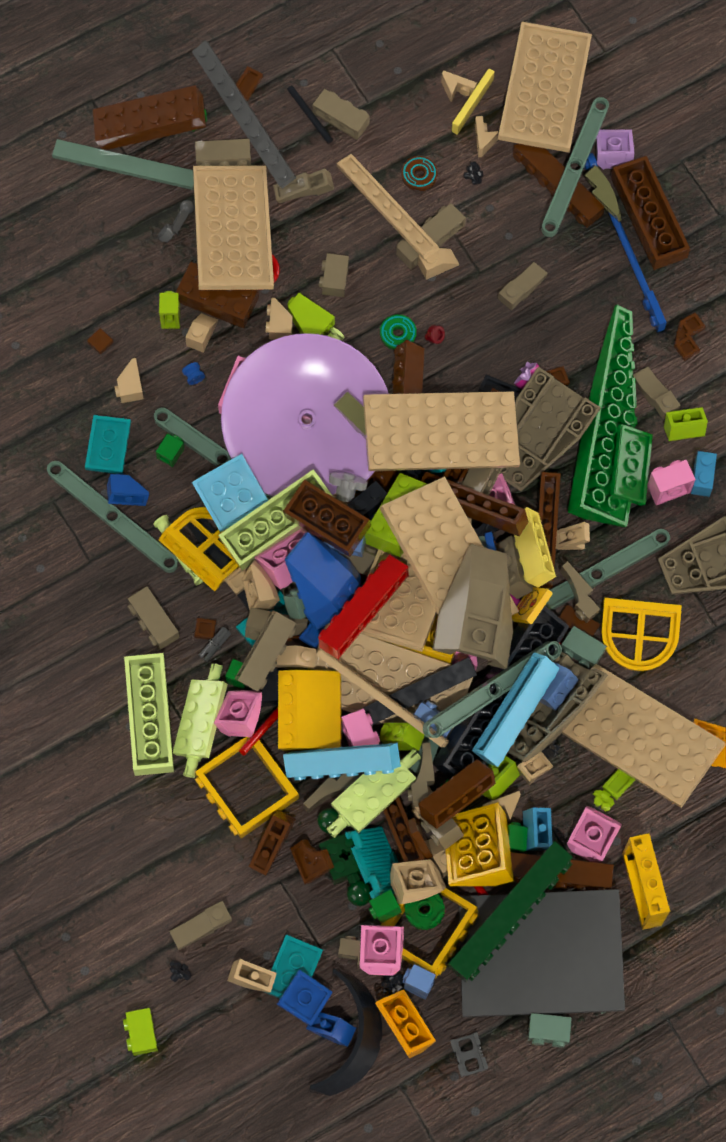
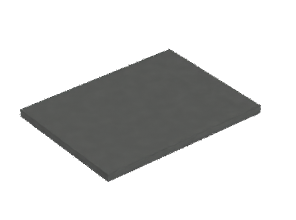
(556, 960)

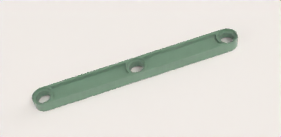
(571, 177)
(192, 438)
(122, 525)
(611, 566)
(481, 695)

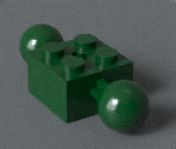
(343, 870)

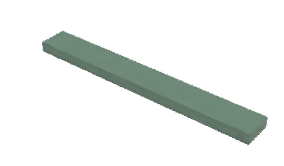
(123, 164)

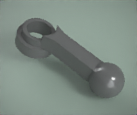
(168, 231)

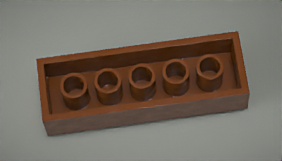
(149, 118)
(650, 212)

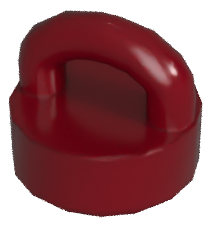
(435, 334)

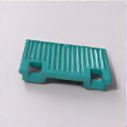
(373, 858)

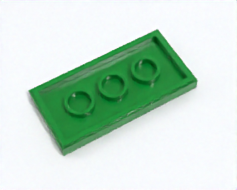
(631, 465)

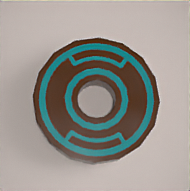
(419, 163)

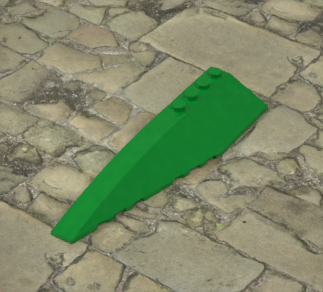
(616, 395)

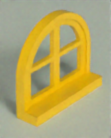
(193, 556)
(641, 608)

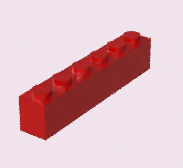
(363, 606)

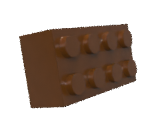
(227, 305)
(327, 518)

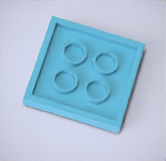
(230, 492)

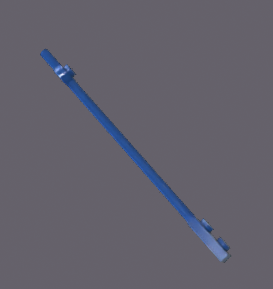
(650, 302)

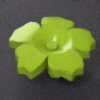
(603, 798)

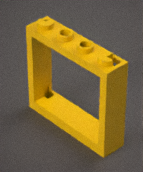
(224, 812)
(646, 881)
(450, 948)

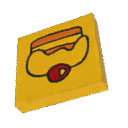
(531, 605)

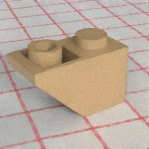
(280, 320)

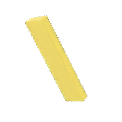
(473, 101)

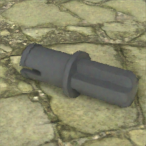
(215, 644)

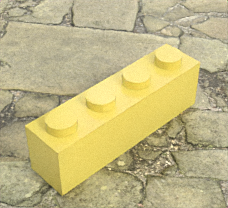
(534, 551)

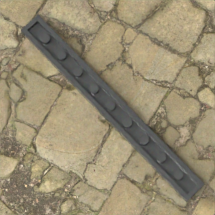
(244, 114)

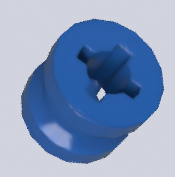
(193, 373)

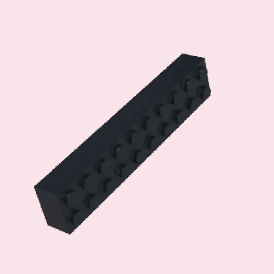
(466, 734)

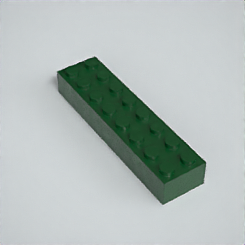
(510, 911)

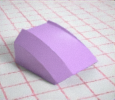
(614, 148)

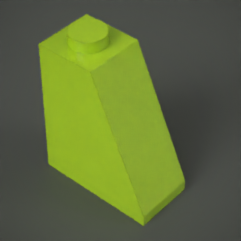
(310, 317)

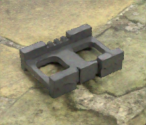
(474, 1053)

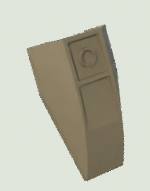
(548, 425)
(698, 562)
(478, 609)
(547, 724)

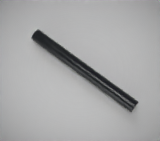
(299, 100)

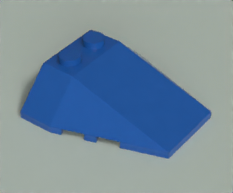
(322, 578)

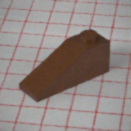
(272, 842)

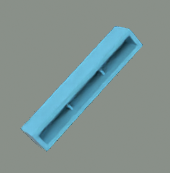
(516, 709)
(342, 761)

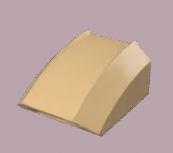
(259, 588)
(415, 880)

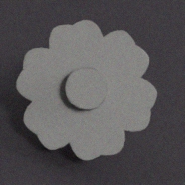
(347, 485)

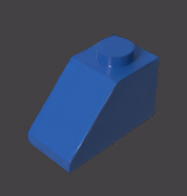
(125, 491)
(332, 1029)

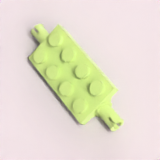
(198, 717)
(371, 796)

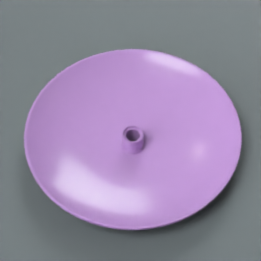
(282, 385)

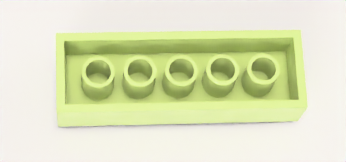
(265, 525)
(149, 714)

